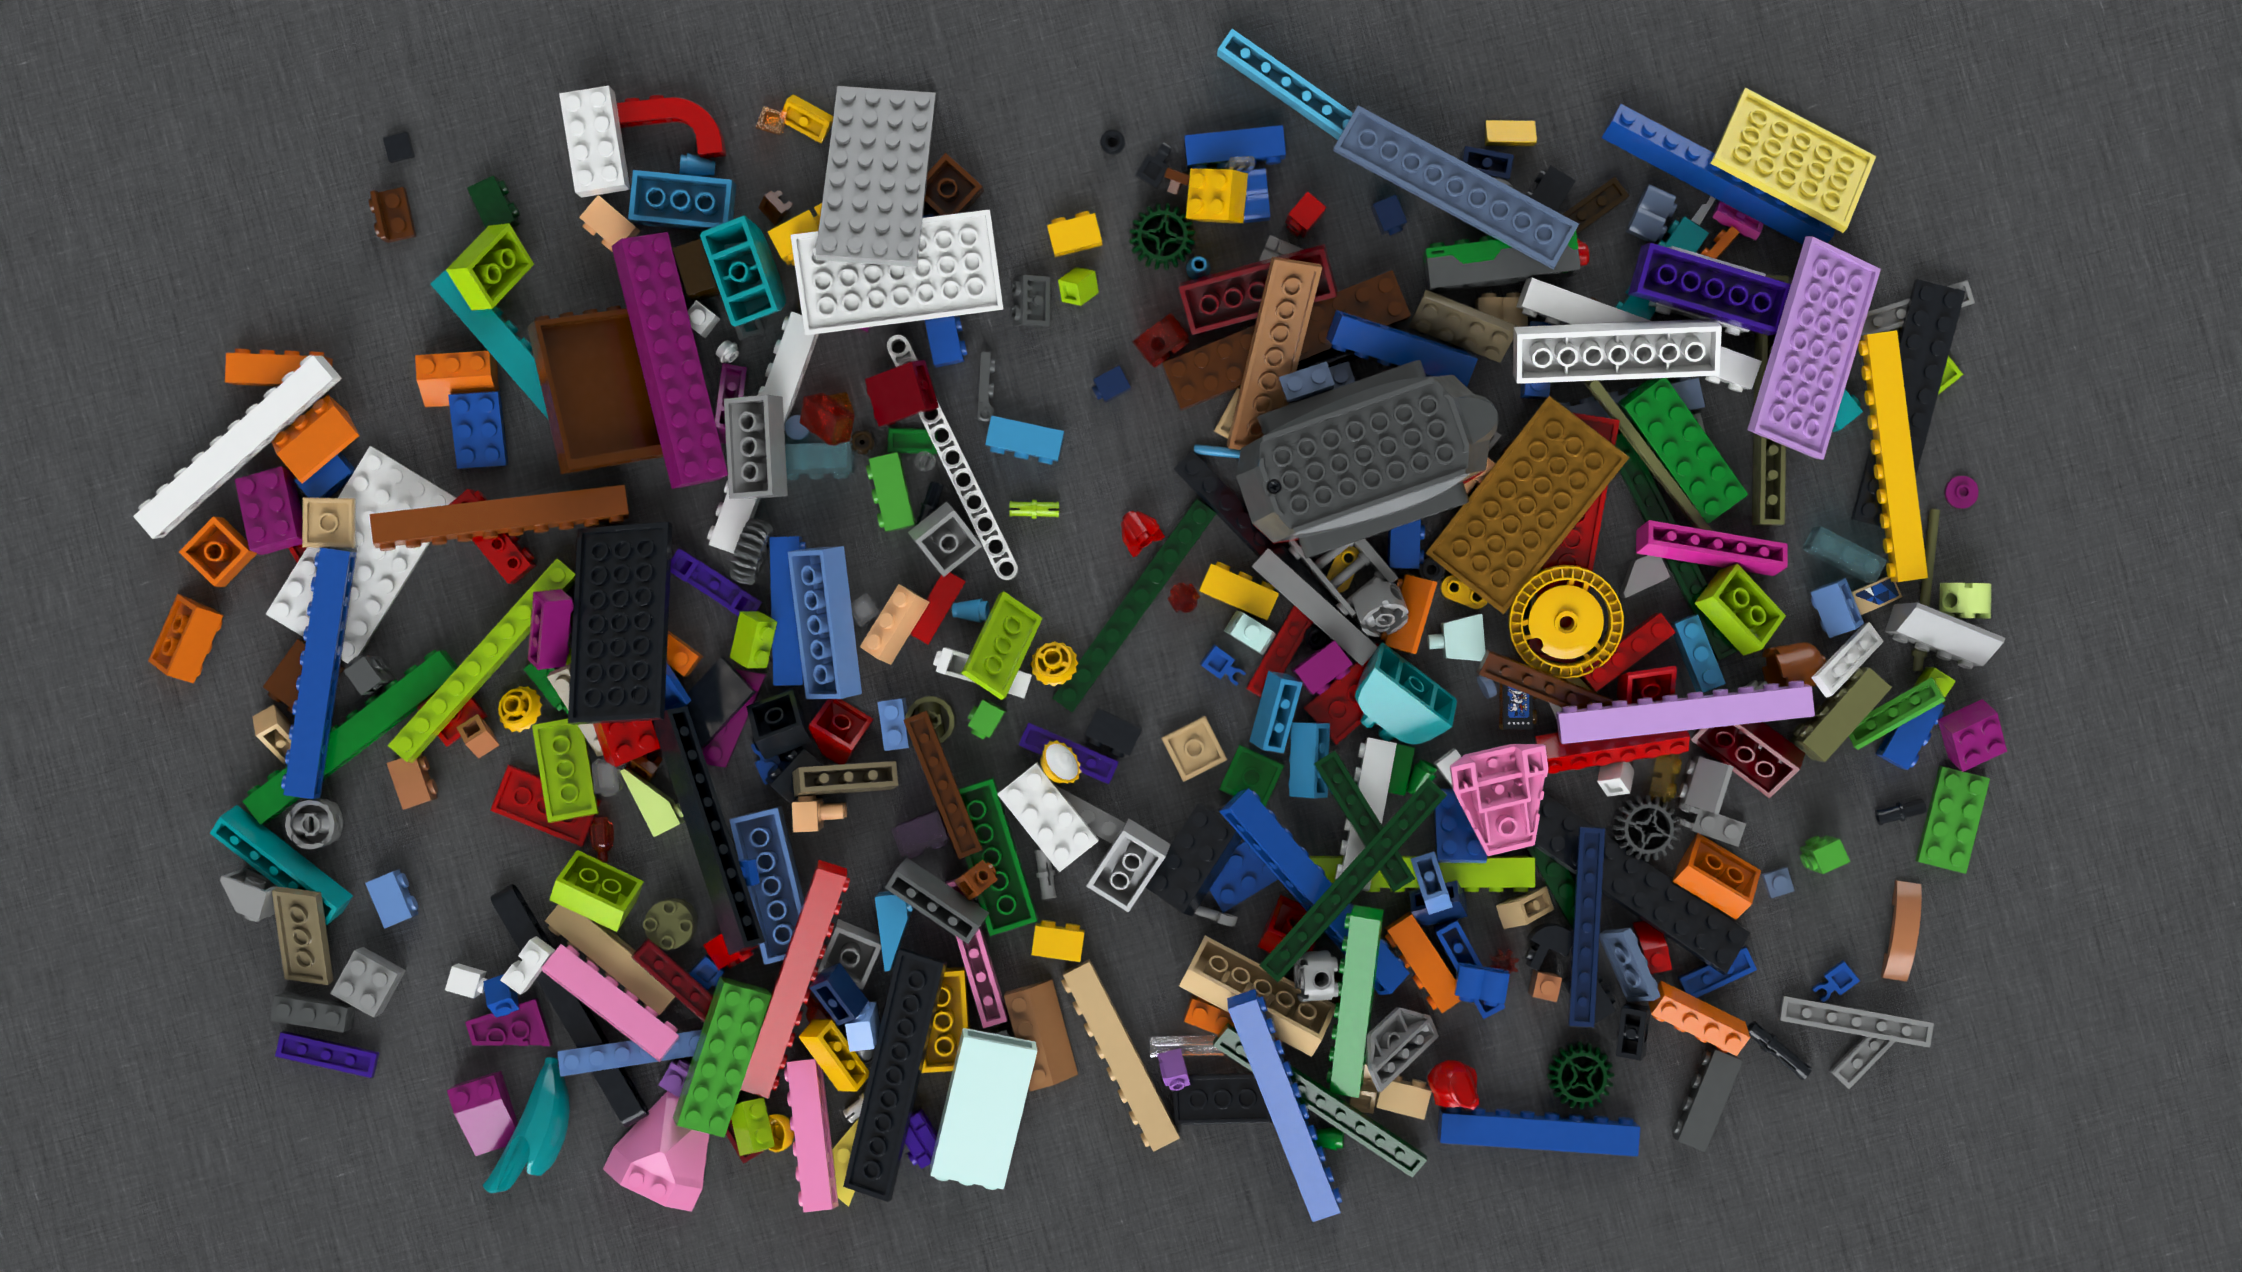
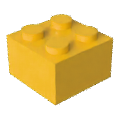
(1216, 195)

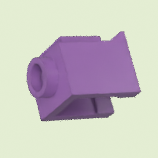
(1173, 1069)

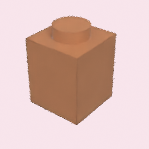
(478, 736)
(1545, 985)

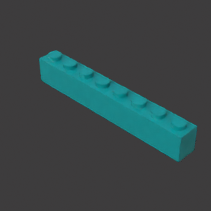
(498, 338)

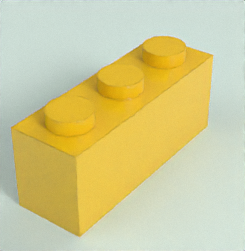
(1239, 590)
(833, 1055)

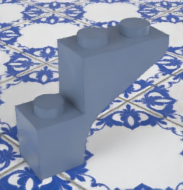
(1315, 380)

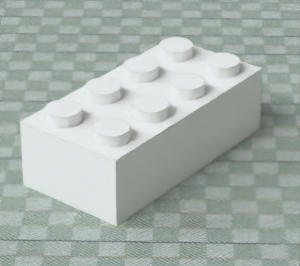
(594, 141)
(1048, 817)

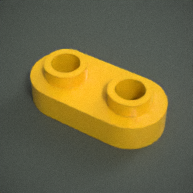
(1339, 565)
(1462, 595)

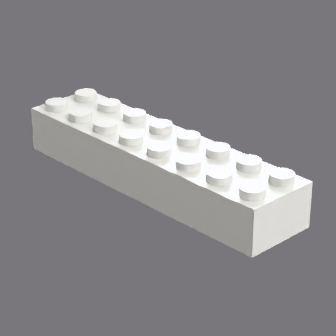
(1616, 351)

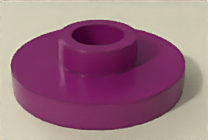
(1961, 492)

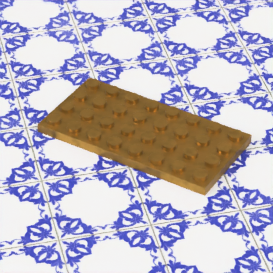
(1527, 504)

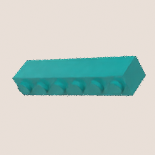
(1683, 235)
(278, 860)

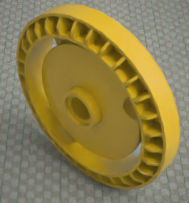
(1561, 602)

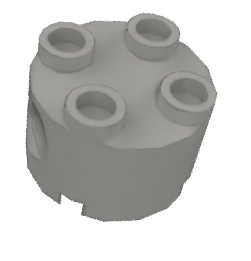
(1380, 608)
(314, 823)
(1324, 985)

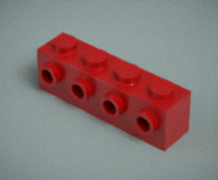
(504, 551)

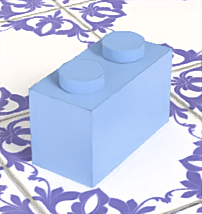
(864, 1030)

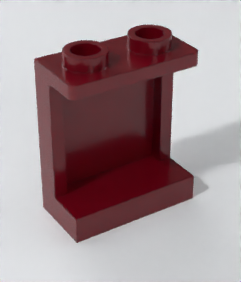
(901, 392)

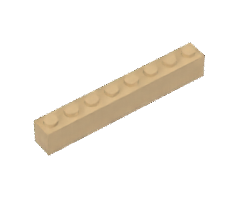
(1121, 1055)

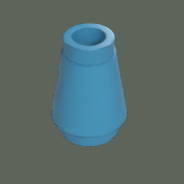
(696, 166)
(1195, 273)
(972, 610)

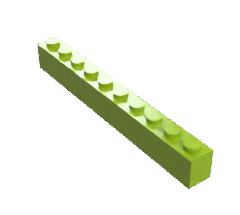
(476, 667)
(1495, 874)

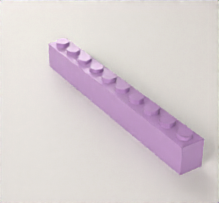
(1686, 713)

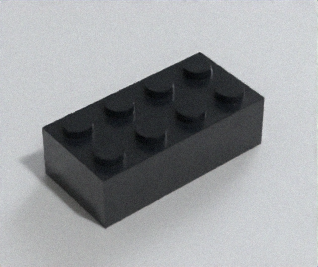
(1194, 860)

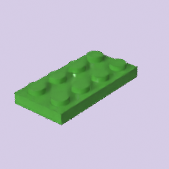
(1952, 819)

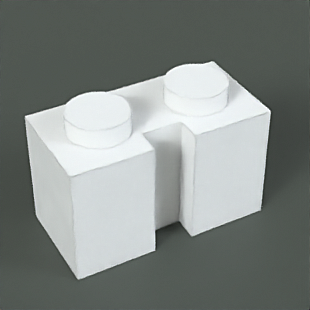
(524, 973)

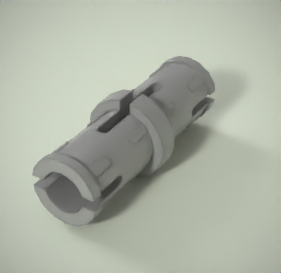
(1045, 875)

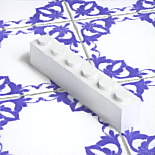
(1373, 781)

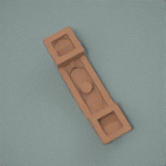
(1904, 931)

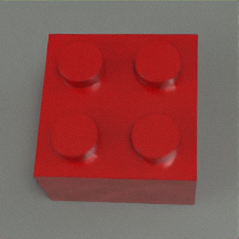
(626, 740)

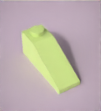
(656, 807)

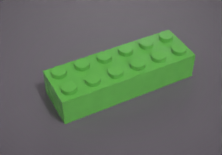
(721, 1057)

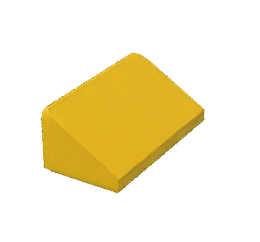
(807, 118)
(1510, 133)

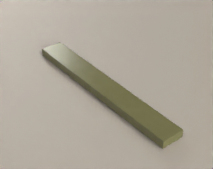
(1647, 455)

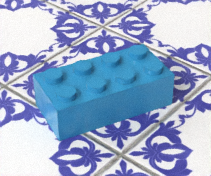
(680, 200)

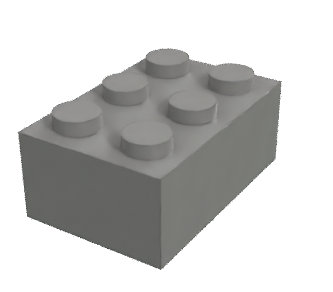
(1128, 865)

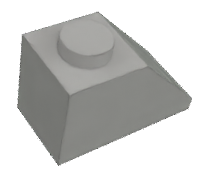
(1643, 573)

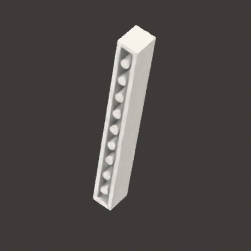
(1571, 308)
(783, 380)
(237, 446)

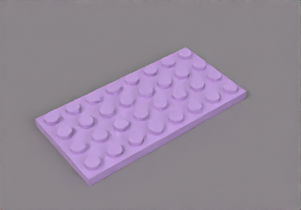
(1814, 348)

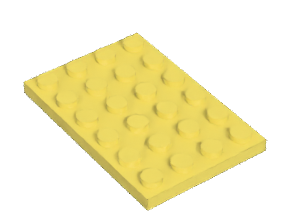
(1793, 160)

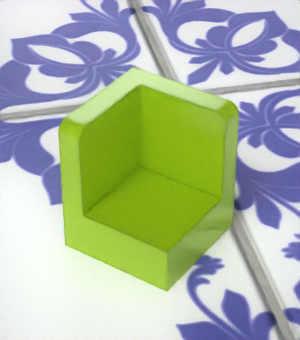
(1078, 286)

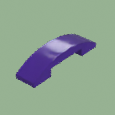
(712, 583)

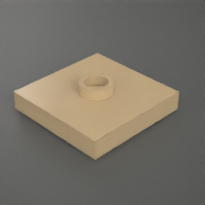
(328, 522)
(1194, 748)

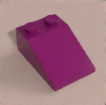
(484, 1112)

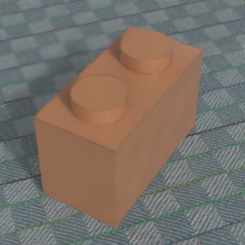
(412, 781)

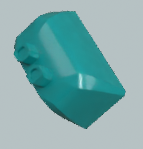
(744, 270)
(1402, 699)

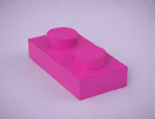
(1743, 223)

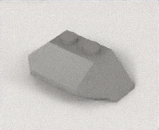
(1397, 1044)

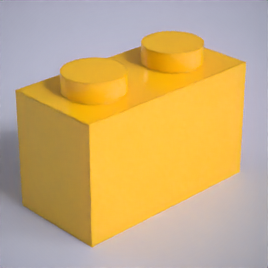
(1074, 234)
(1058, 941)

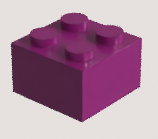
(1323, 667)
(1972, 735)

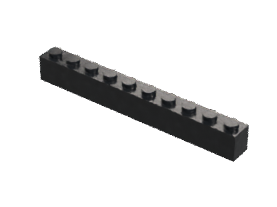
(708, 831)

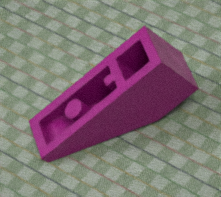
(730, 386)

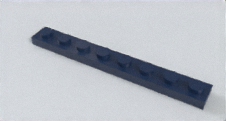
(1586, 926)

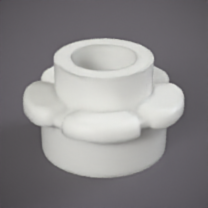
(727, 351)

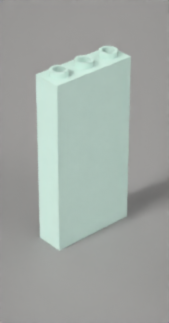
(983, 1109)

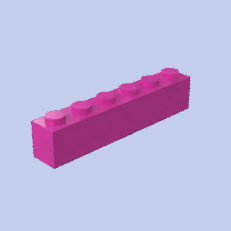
(1711, 548)

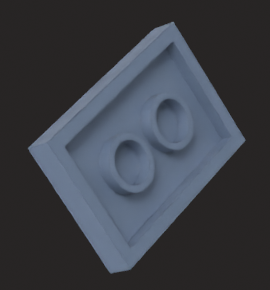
(1629, 965)

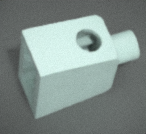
(1250, 632)
(1460, 639)

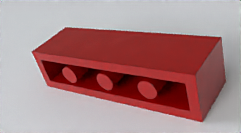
(1630, 650)

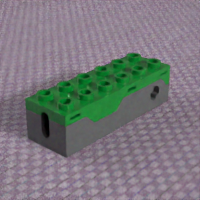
(1493, 264)

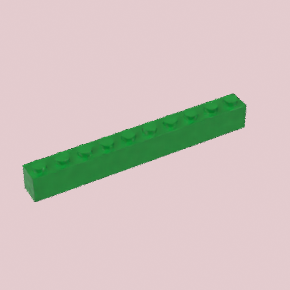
(360, 729)

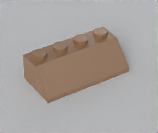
(1038, 1018)

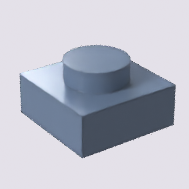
(1778, 882)

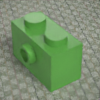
(985, 718)

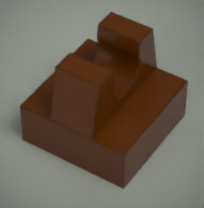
(1177, 179)
(773, 206)
(644, 767)

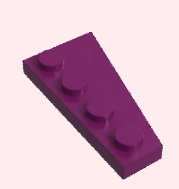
(721, 748)

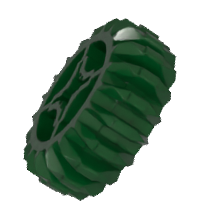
(1151, 236)
(1570, 1080)

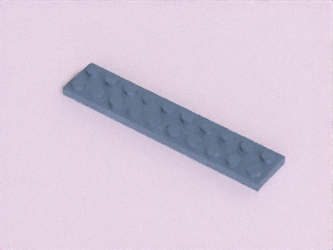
(1455, 187)

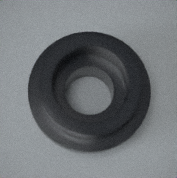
(1112, 134)
(1439, 570)
(1321, 640)

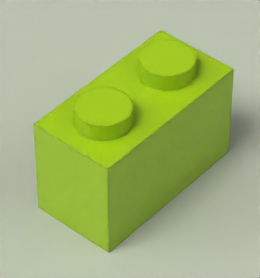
(753, 639)
(752, 1127)

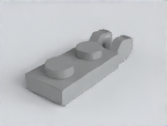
(1713, 825)

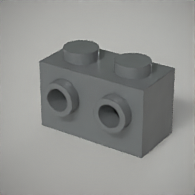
(369, 674)

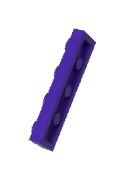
(1091, 762)
(327, 1054)

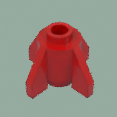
(1139, 531)

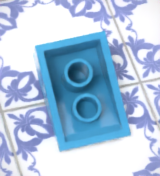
(893, 919)

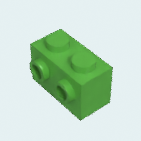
(1823, 854)

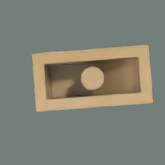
(273, 731)
(1525, 908)

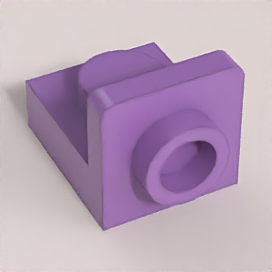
(675, 1076)

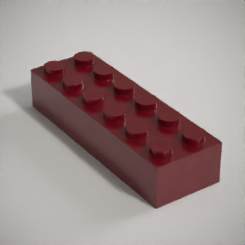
(1238, 292)

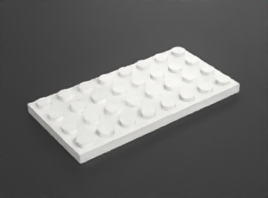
(952, 278)
(378, 576)

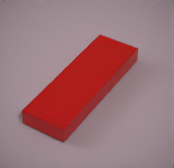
(941, 600)

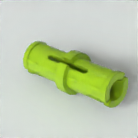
(1034, 509)

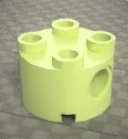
(1966, 600)

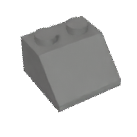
(1705, 784)
(250, 893)

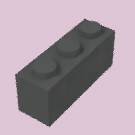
(312, 1012)

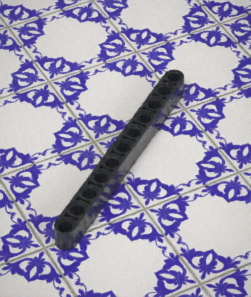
(571, 1011)

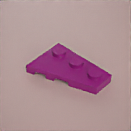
(518, 1028)

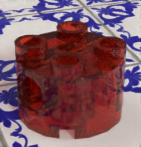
(1150, 345)

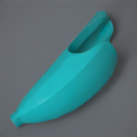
(538, 1133)

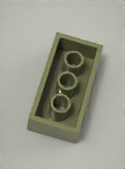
(1840, 714)

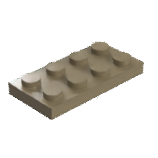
(1463, 326)
(302, 935)

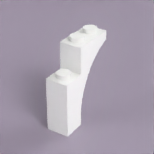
(952, 663)

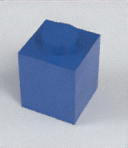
(500, 997)

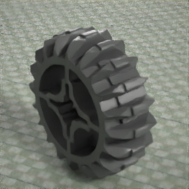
(751, 551)
(1667, 834)

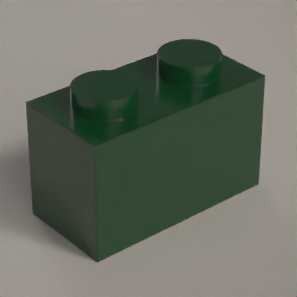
(492, 202)

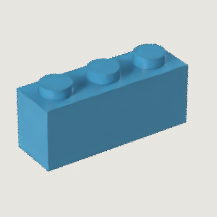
(1024, 440)
(1697, 654)
(1275, 712)
(1308, 746)

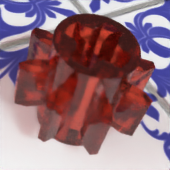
(1183, 597)
(1502, 956)

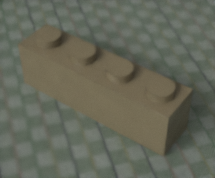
(845, 778)

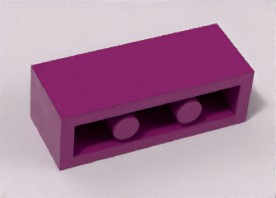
(550, 629)

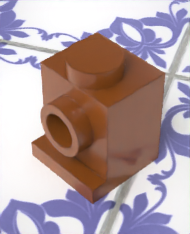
(976, 879)

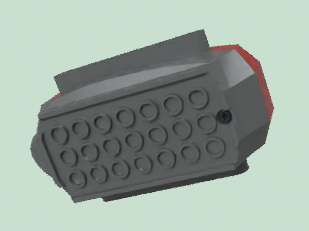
(1365, 458)

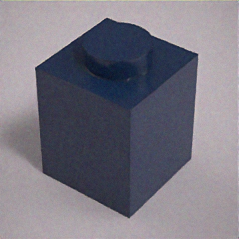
(1389, 215)
(1110, 384)

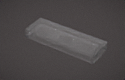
(1189, 1045)

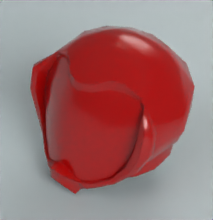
(1454, 1084)

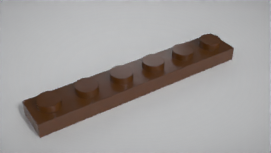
(1537, 682)
(943, 784)

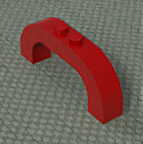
(669, 110)

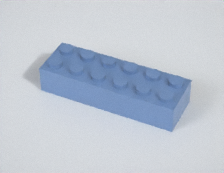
(824, 622)
(779, 894)

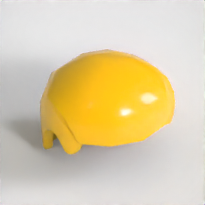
(781, 1132)

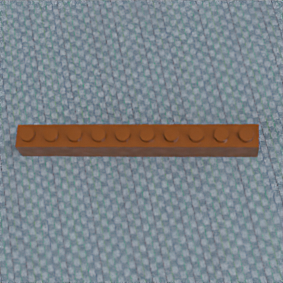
(498, 517)

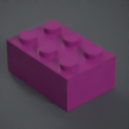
(270, 510)

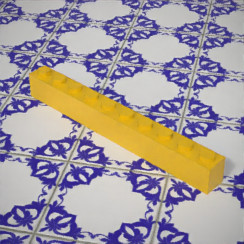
(1893, 456)

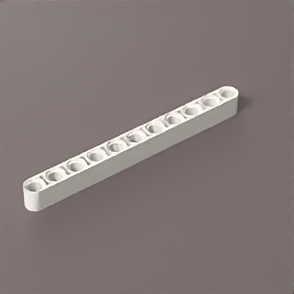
(957, 469)

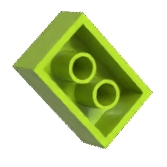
(490, 267)
(1740, 609)
(596, 890)

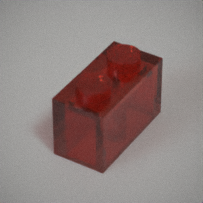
(827, 419)

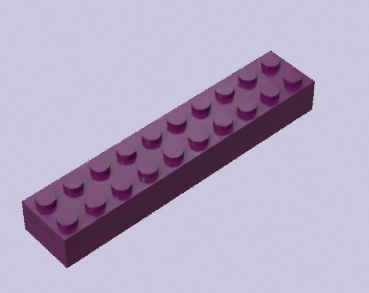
(669, 359)

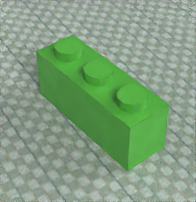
(891, 492)

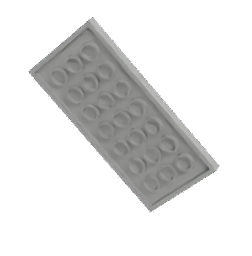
(876, 176)

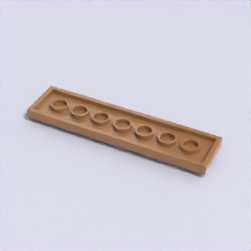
(1274, 345)

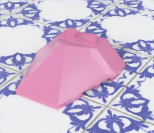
(1502, 794)
(661, 1158)

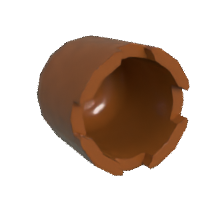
(1792, 663)

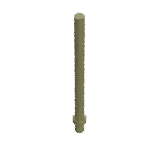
(1927, 582)

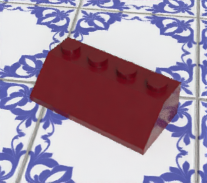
(1755, 753)

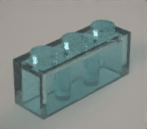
(819, 459)
(1844, 554)

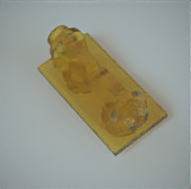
(1665, 786)

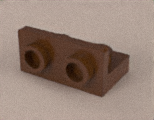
(392, 214)

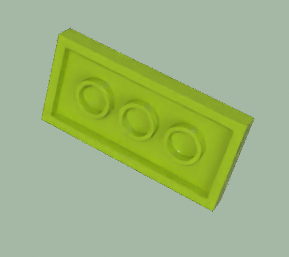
(1002, 645)
(564, 770)

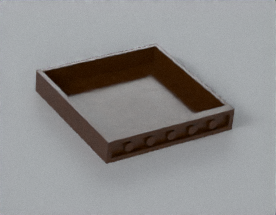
(594, 389)

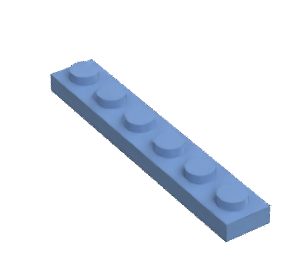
(620, 1055)

